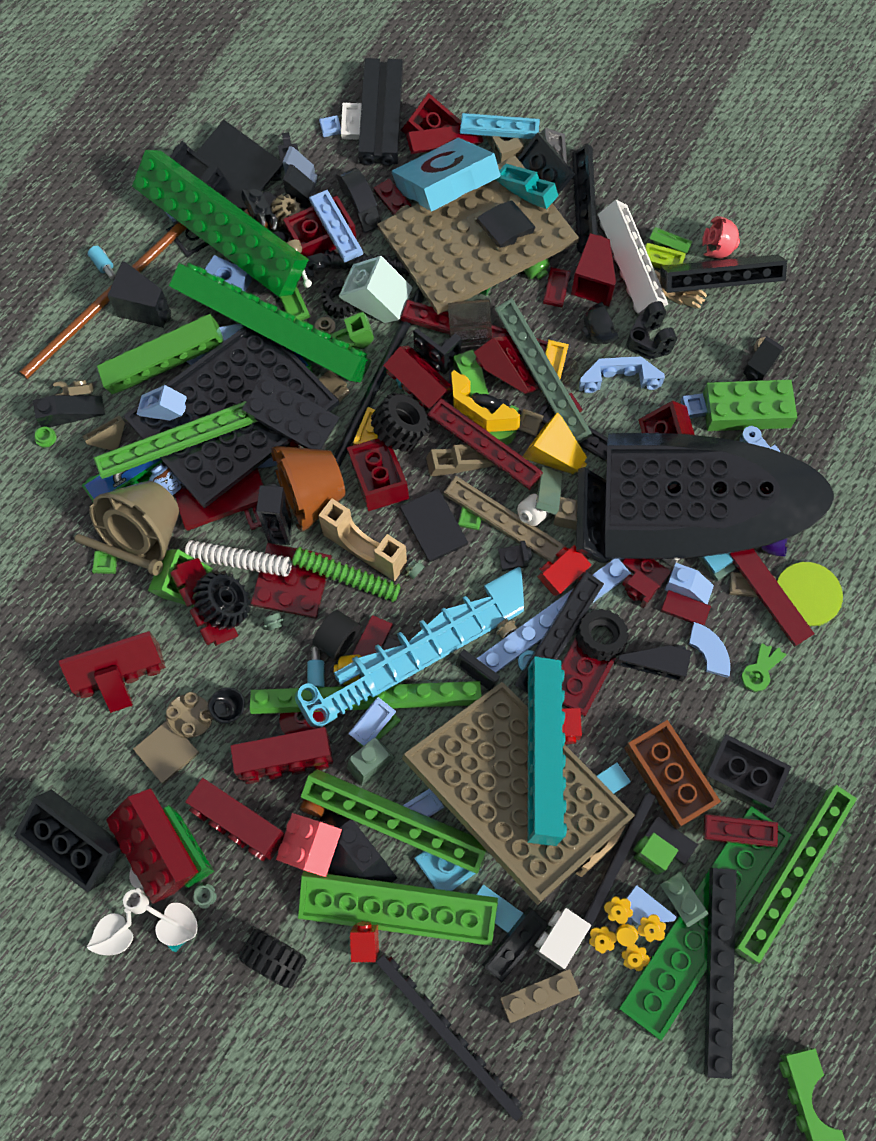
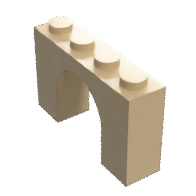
(386, 557)

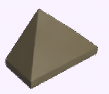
(106, 435)

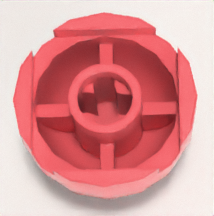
(723, 235)

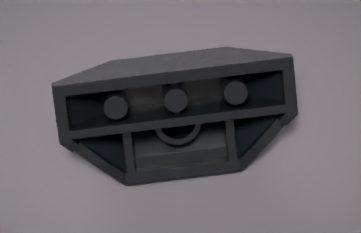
(355, 853)

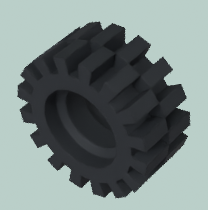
(333, 308)

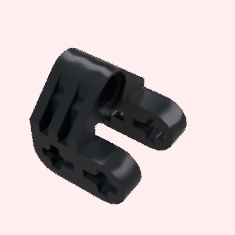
(651, 320)

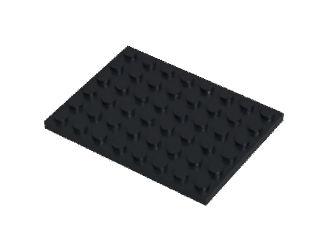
(219, 382)

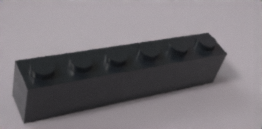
(723, 273)

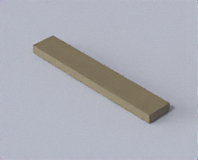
(502, 519)

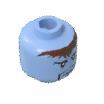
(164, 477)

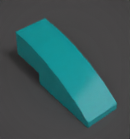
(528, 185)

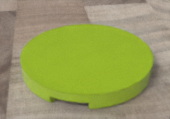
(812, 591)

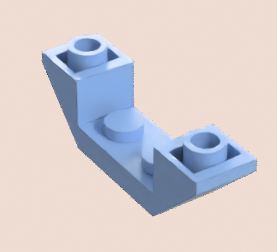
(629, 366)

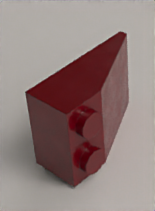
(430, 115)
(502, 361)
(378, 474)

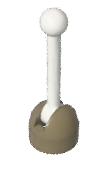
(297, 246)

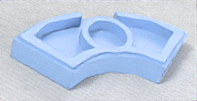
(711, 648)

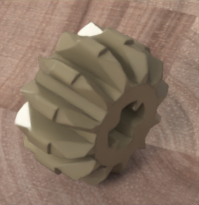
(284, 207)

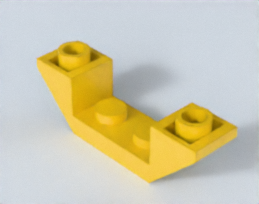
(501, 420)

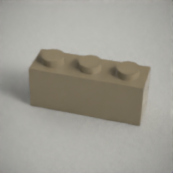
(539, 996)

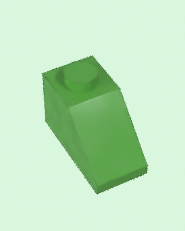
(466, 364)

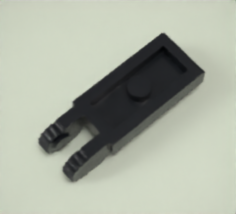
(259, 207)

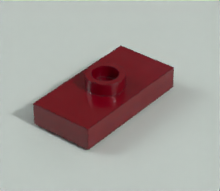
(649, 568)

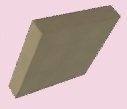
(165, 752)

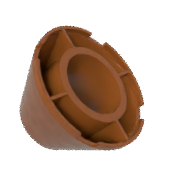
(308, 481)

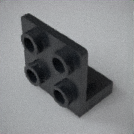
(438, 357)

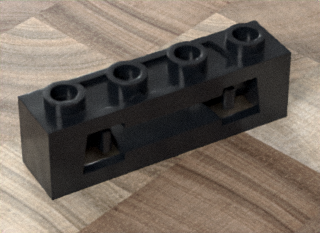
(275, 514)

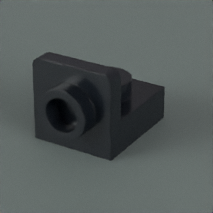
(515, 556)

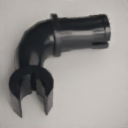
(486, 400)

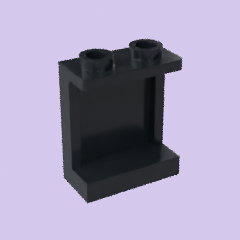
(196, 164)

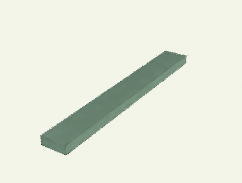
(542, 369)

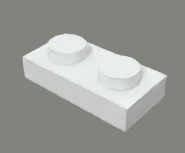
(351, 120)

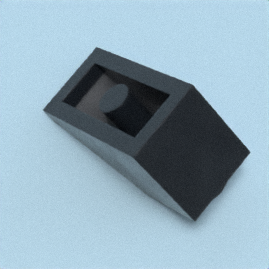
(299, 186)
(763, 360)

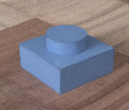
(695, 405)

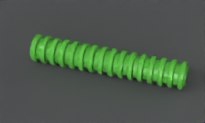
(346, 574)

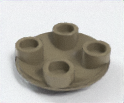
(185, 717)

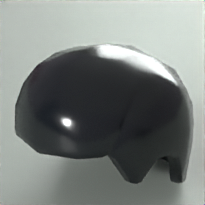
(222, 699)

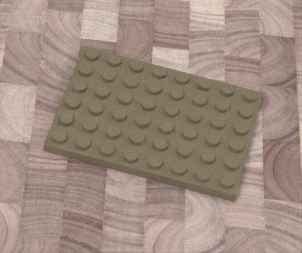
(454, 255)
(482, 777)

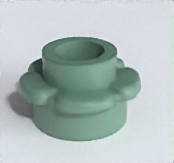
(414, 568)
(273, 621)
(198, 895)

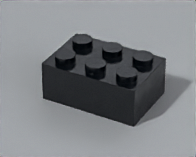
(746, 773)

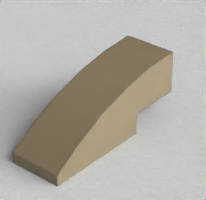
(455, 460)

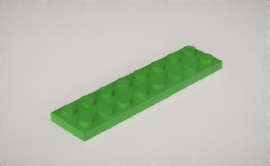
(398, 908)

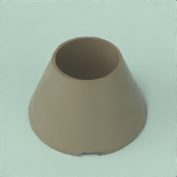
(136, 519)

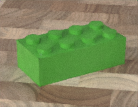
(749, 403)

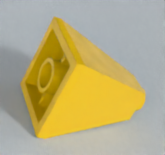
(556, 447)

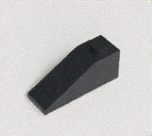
(66, 409)
(661, 661)

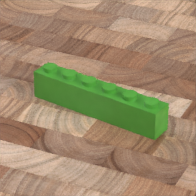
(160, 354)

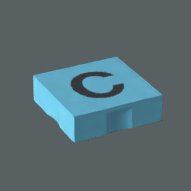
(446, 173)

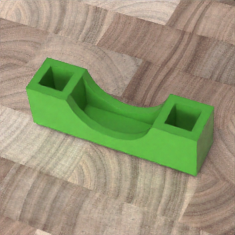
(803, 1073)

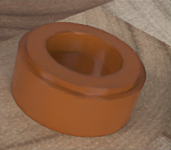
(312, 808)

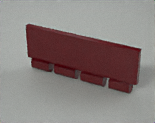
(188, 575)

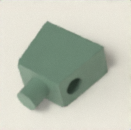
(369, 760)

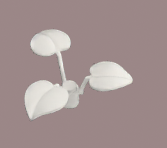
(112, 931)

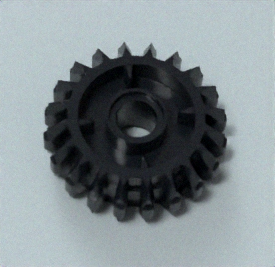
(221, 600)

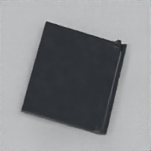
(240, 160)

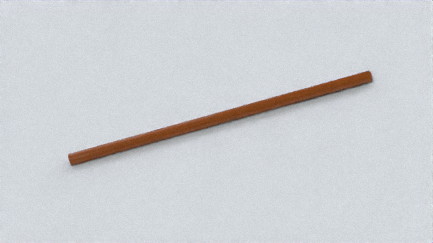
(98, 304)

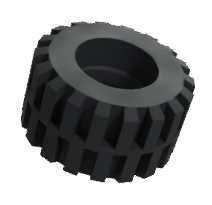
(400, 421)
(272, 958)

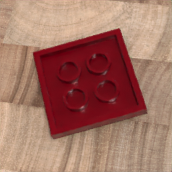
(294, 594)

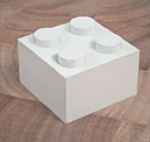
(562, 939)

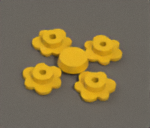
(627, 934)

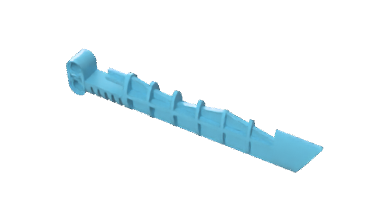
(439, 638)

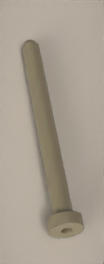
(154, 567)

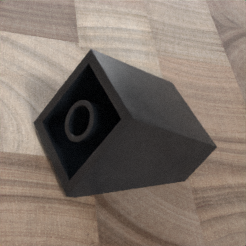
(138, 298)

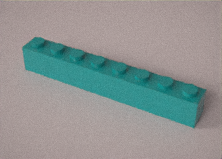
(545, 752)

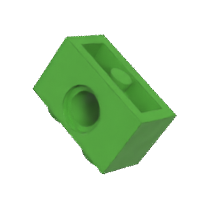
(654, 853)

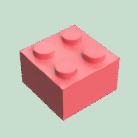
(308, 844)

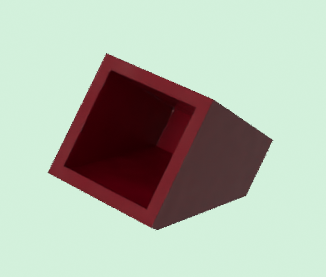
(595, 272)

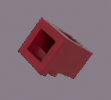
(640, 587)

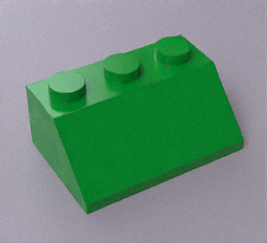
(191, 846)

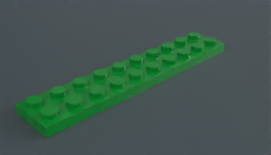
(682, 954)

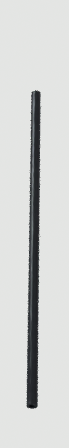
(374, 386)

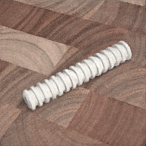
(239, 558)

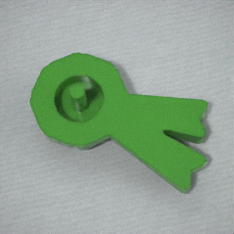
(756, 676)

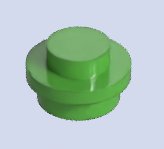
(45, 437)

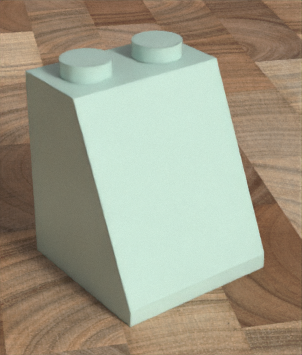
(376, 289)

